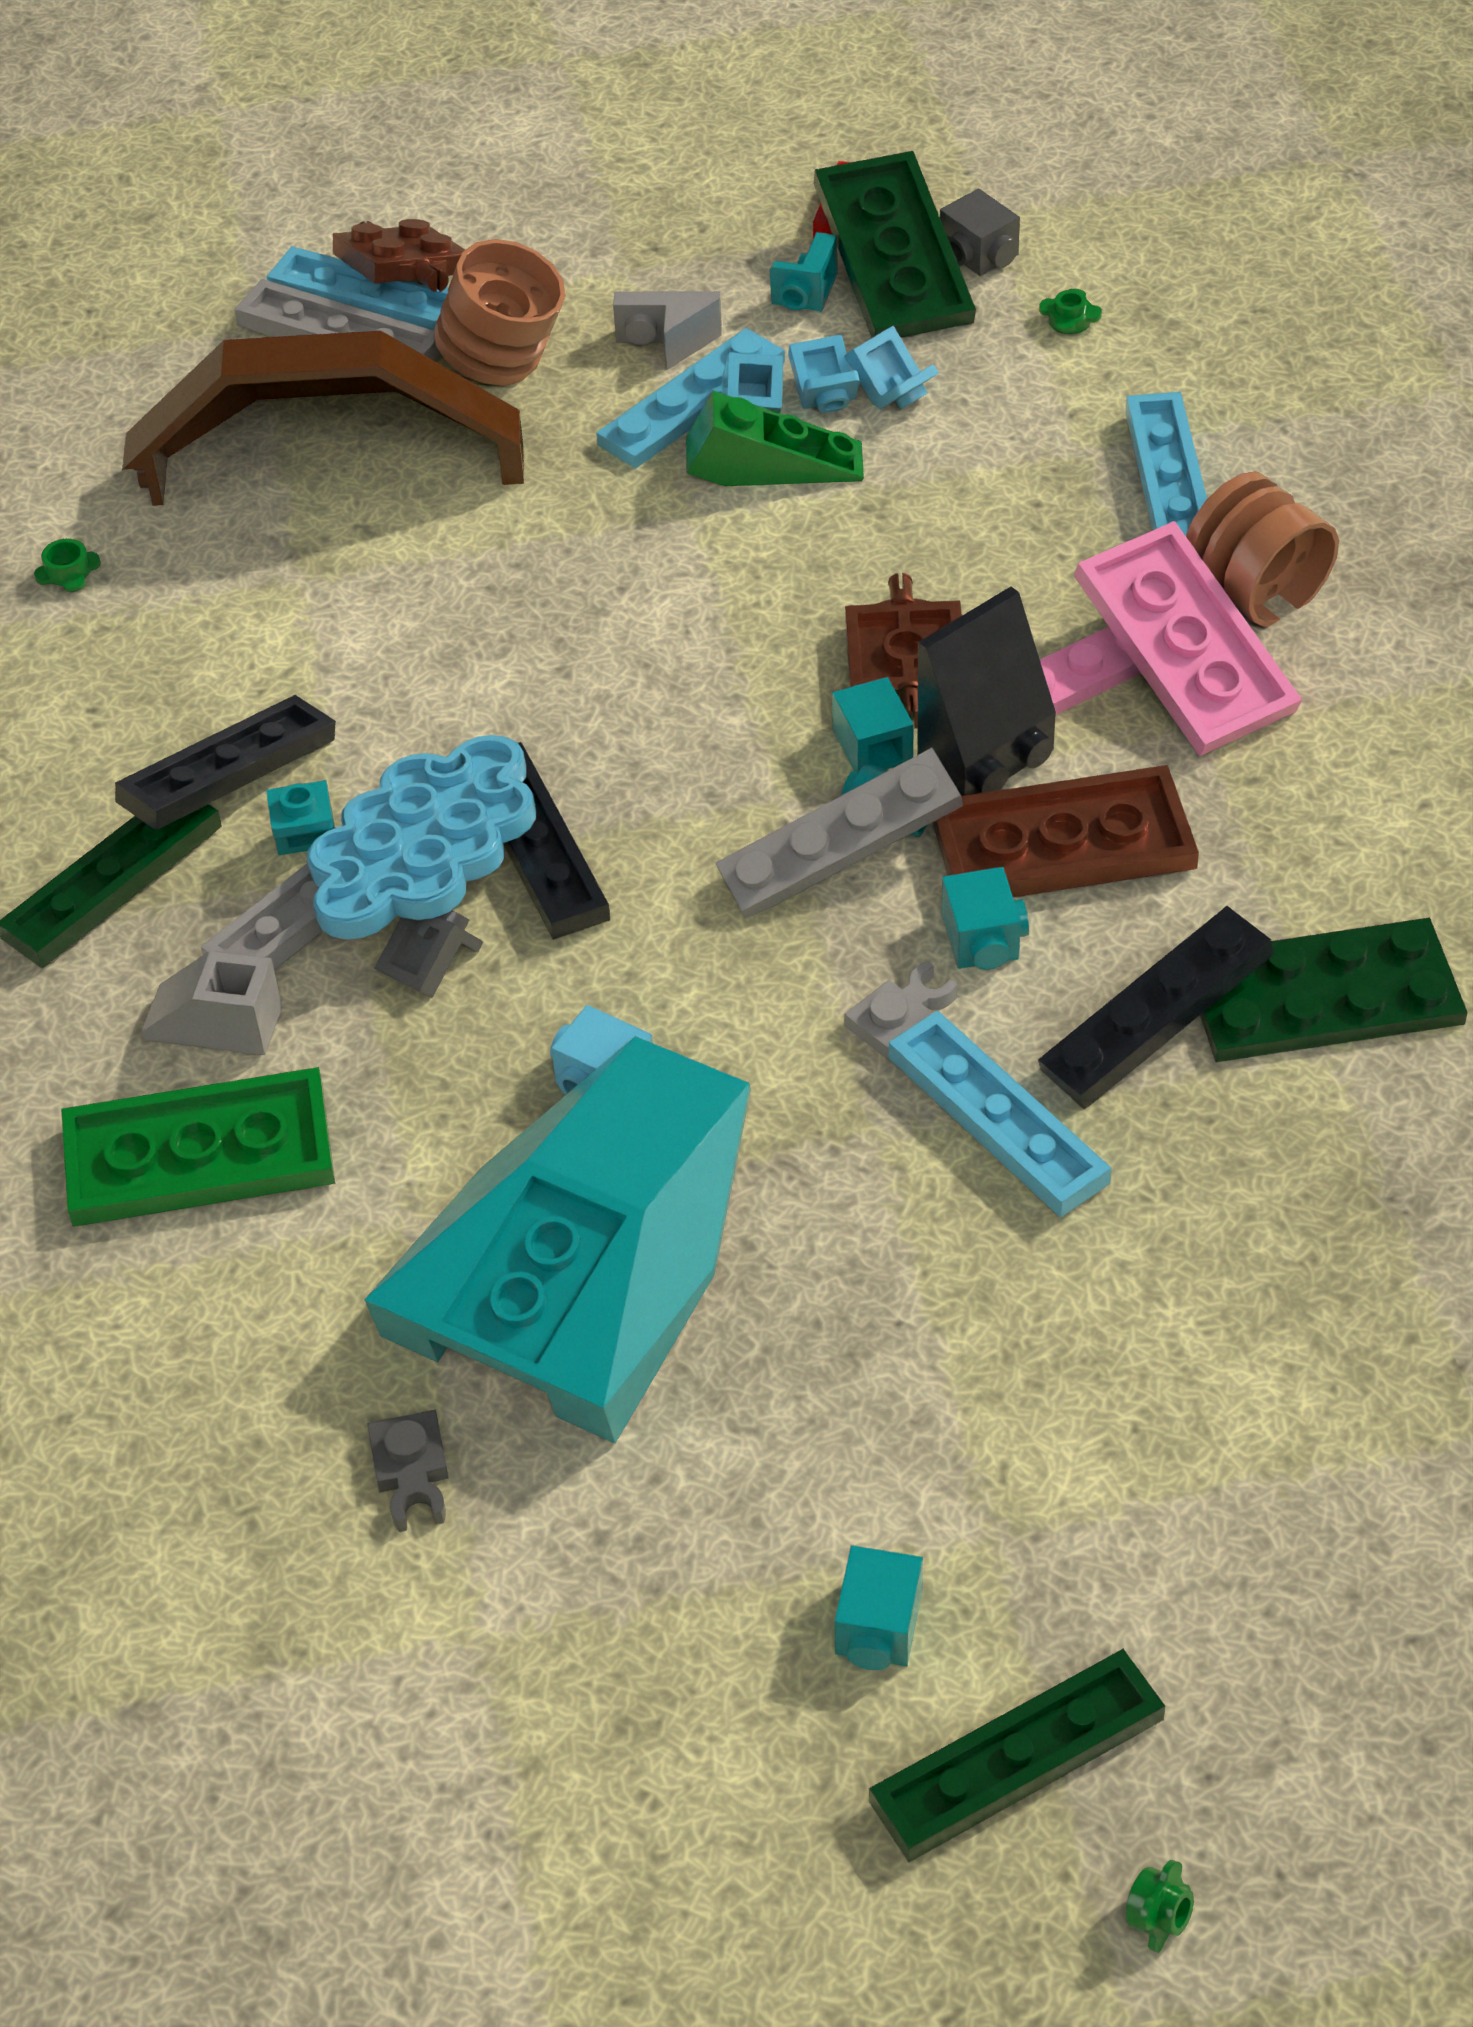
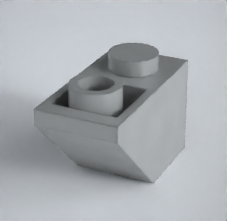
(217, 1004)

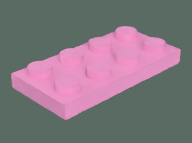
(1187, 638)

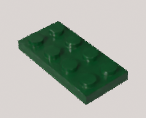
(894, 245)
(1338, 992)

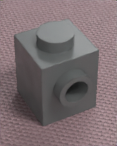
(981, 232)

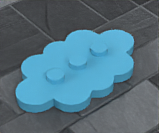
(420, 837)

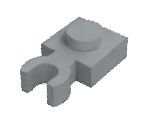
(894, 1010)

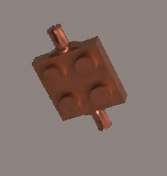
(399, 253)
(886, 638)

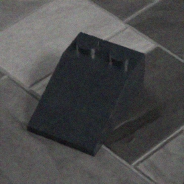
(984, 696)

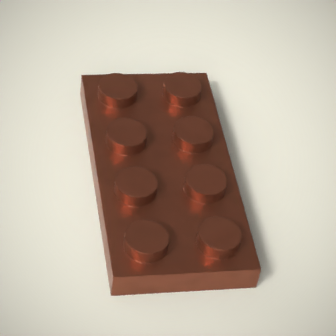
(1072, 832)

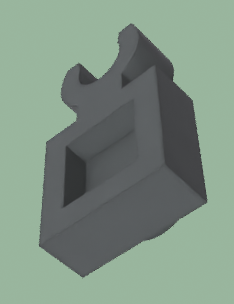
(408, 1458)

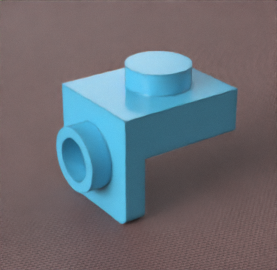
(889, 370)
(823, 374)

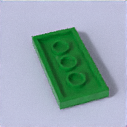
(196, 1146)

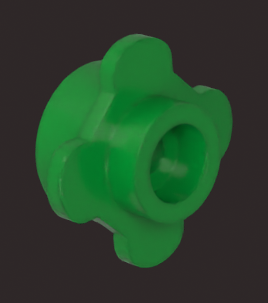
(1070, 311)
(66, 564)
(1160, 1903)

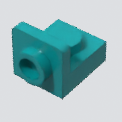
(809, 281)

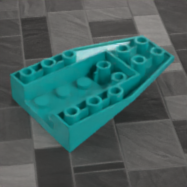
(581, 1238)

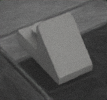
(676, 318)

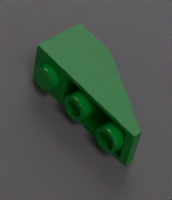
(757, 446)

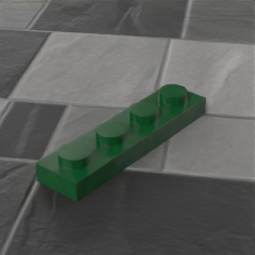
(101, 883)
(1016, 1754)

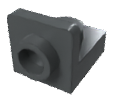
(424, 950)

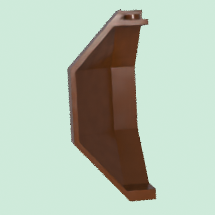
(312, 366)

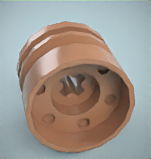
(499, 312)
(1263, 545)

